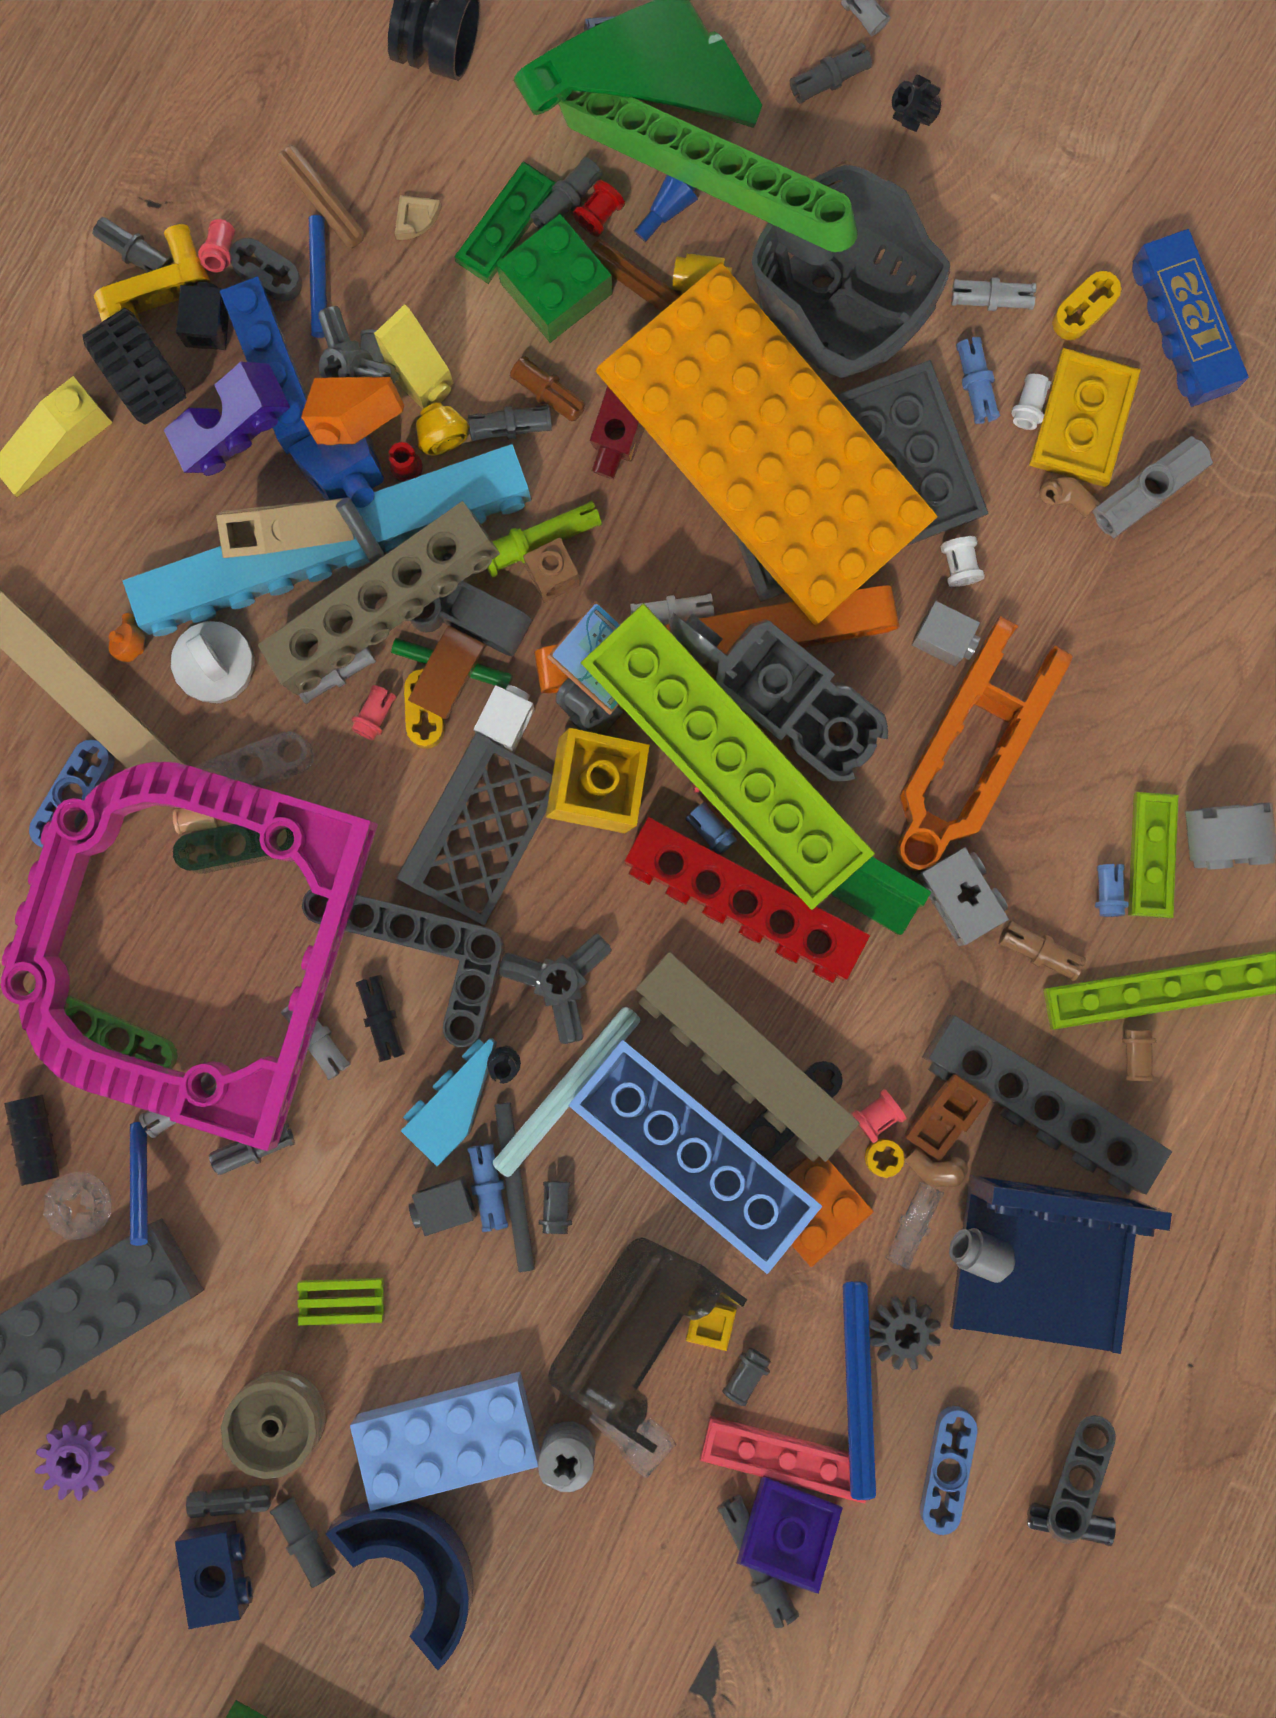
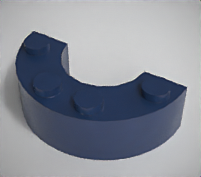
(430, 1550)

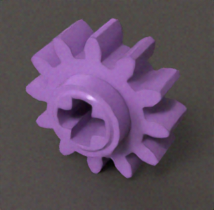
(61, 1466)

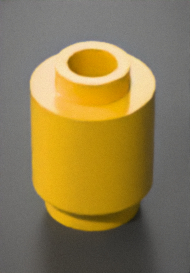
(692, 268)

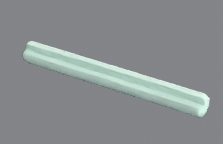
(558, 1100)

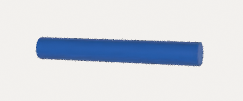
(317, 257)
(138, 1185)

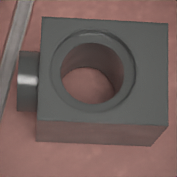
(442, 1206)

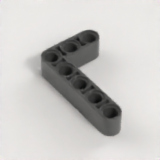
(423, 939)

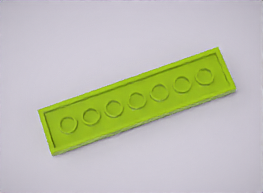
(727, 756)

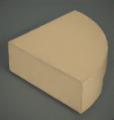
(415, 216)

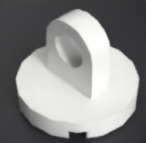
(212, 662)

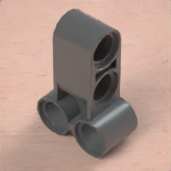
(478, 616)

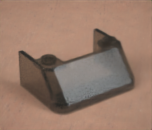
(629, 1328)

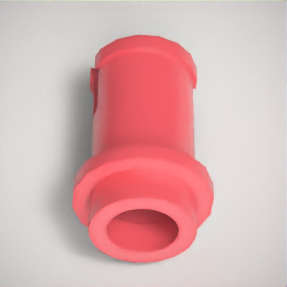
(215, 251)
(373, 713)

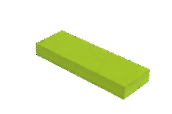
(1153, 855)

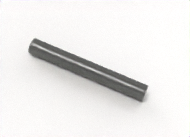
(360, 530)

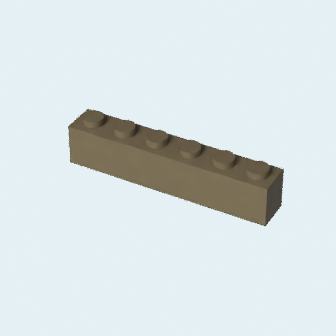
(747, 1057)

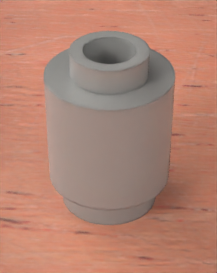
(982, 1254)

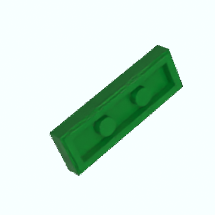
(504, 222)

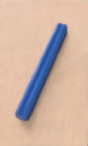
(859, 1390)

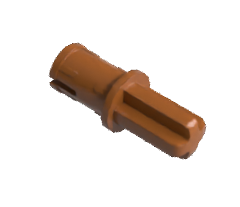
(547, 389)

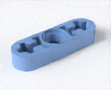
(75, 763)
(930, 1498)

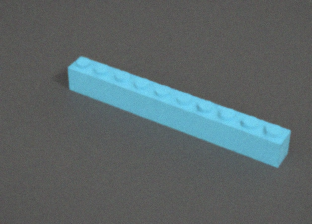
(209, 583)

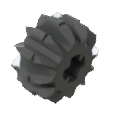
(912, 1345)

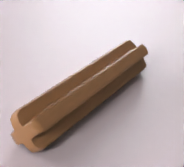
(321, 196)

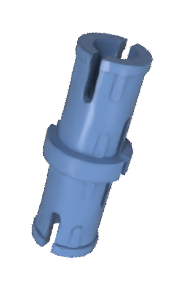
(978, 380)
(487, 1187)

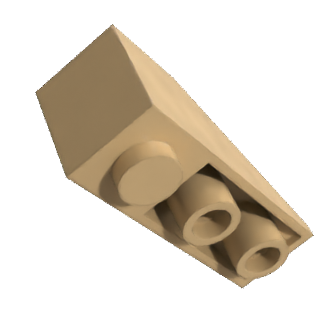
(281, 528)

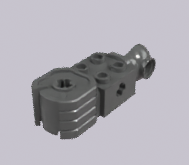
(789, 694)

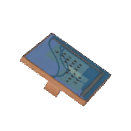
(577, 644)

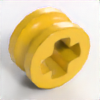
(888, 1170)

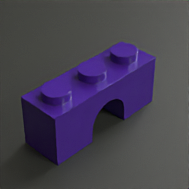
(249, 406)

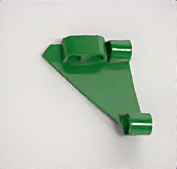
(649, 55)

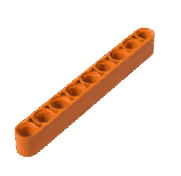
(860, 615)

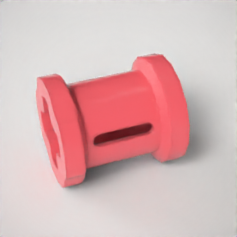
(879, 1116)

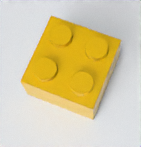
(597, 781)

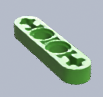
(105, 1022)

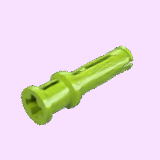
(563, 526)

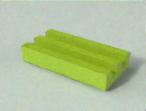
(305, 1302)

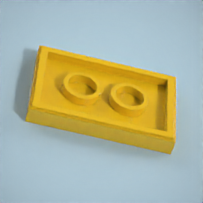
(1084, 417)

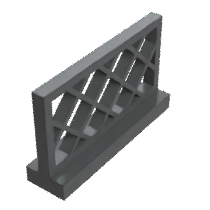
(446, 813)

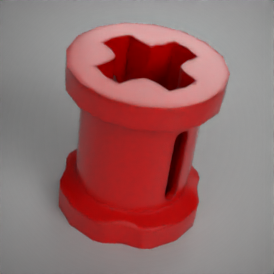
(598, 208)

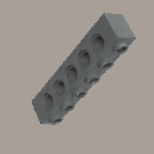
(1141, 1156)

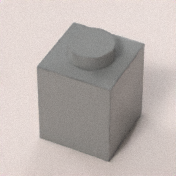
(947, 634)

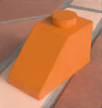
(349, 408)

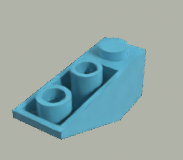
(450, 1114)

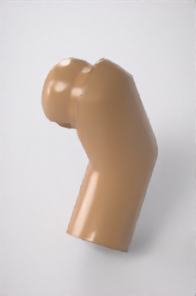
(936, 1173)

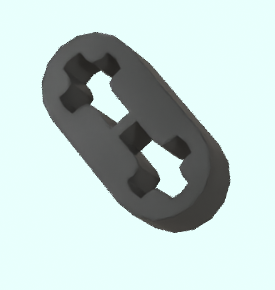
(270, 263)

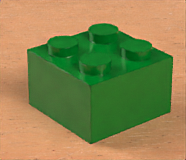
(555, 278)

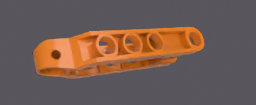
(929, 835)

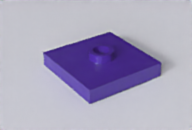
(789, 1535)

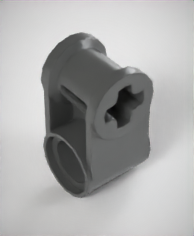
(584, 710)

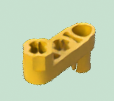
(156, 286)

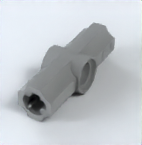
(1168, 473)

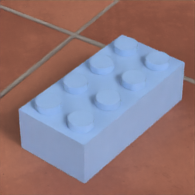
(445, 1441)

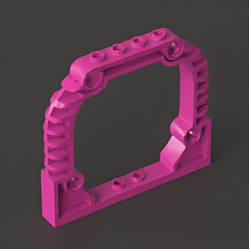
(247, 1103)

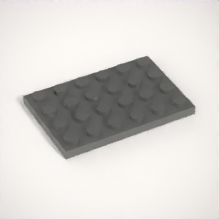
(918, 435)

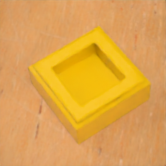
(714, 1328)

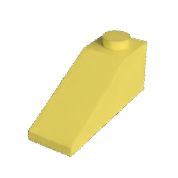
(415, 358)
(50, 435)

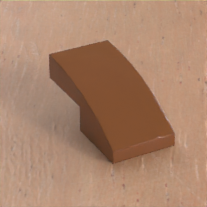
(447, 672)
(946, 1116)

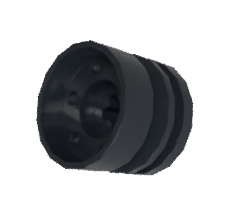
(434, 29)

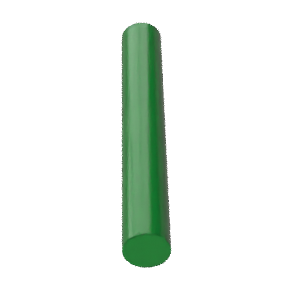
(422, 654)

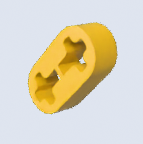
(1081, 300)
(413, 717)

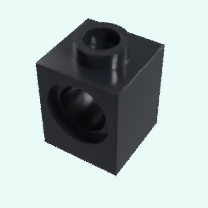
(202, 317)

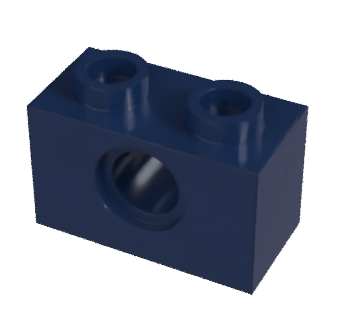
(206, 1599)

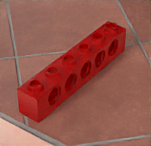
(844, 940)

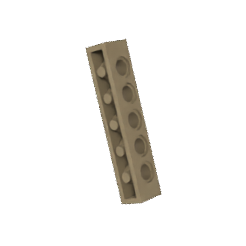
(356, 599)

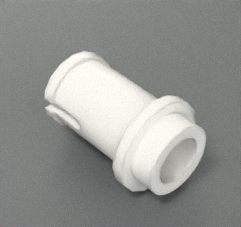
(1028, 411)

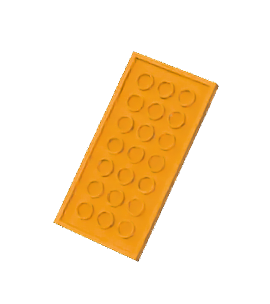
(766, 443)

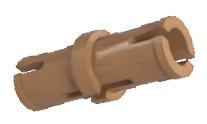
(1042, 950)

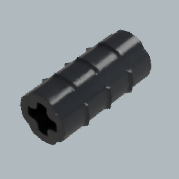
(31, 1140)

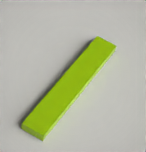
(1161, 990)

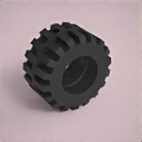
(134, 366)

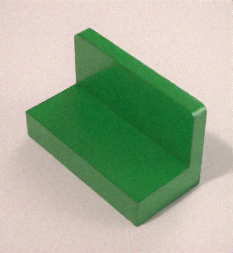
(882, 895)

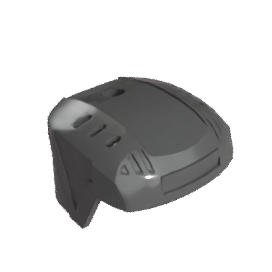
(865, 309)

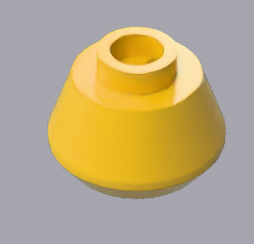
(440, 429)

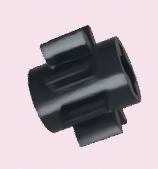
(916, 103)

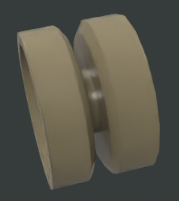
(248, 1428)

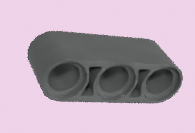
(1093, 1461)

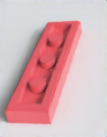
(777, 1457)

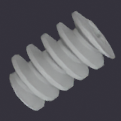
(565, 1472)

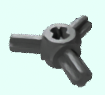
(344, 356)
(576, 968)

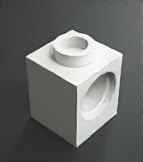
(505, 716)

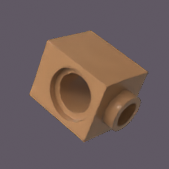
(552, 570)

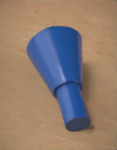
(670, 200)

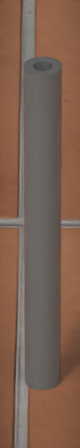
(515, 1193)

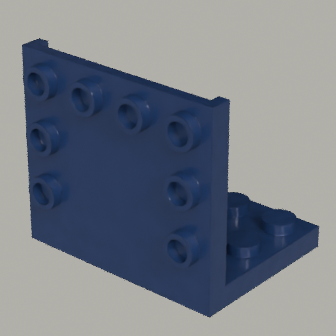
(1068, 1263)

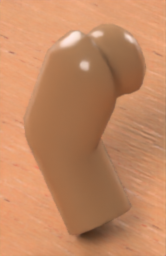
(1068, 491)

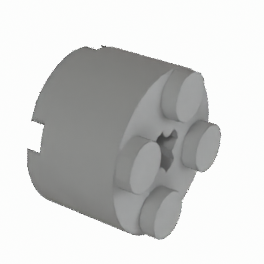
(1231, 833)

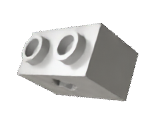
(964, 919)

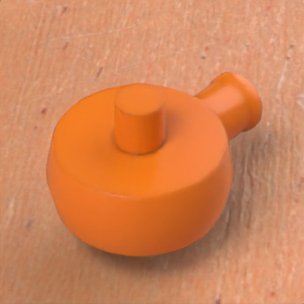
(126, 640)

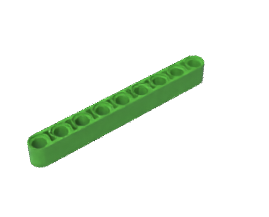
(715, 167)

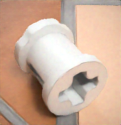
(962, 561)

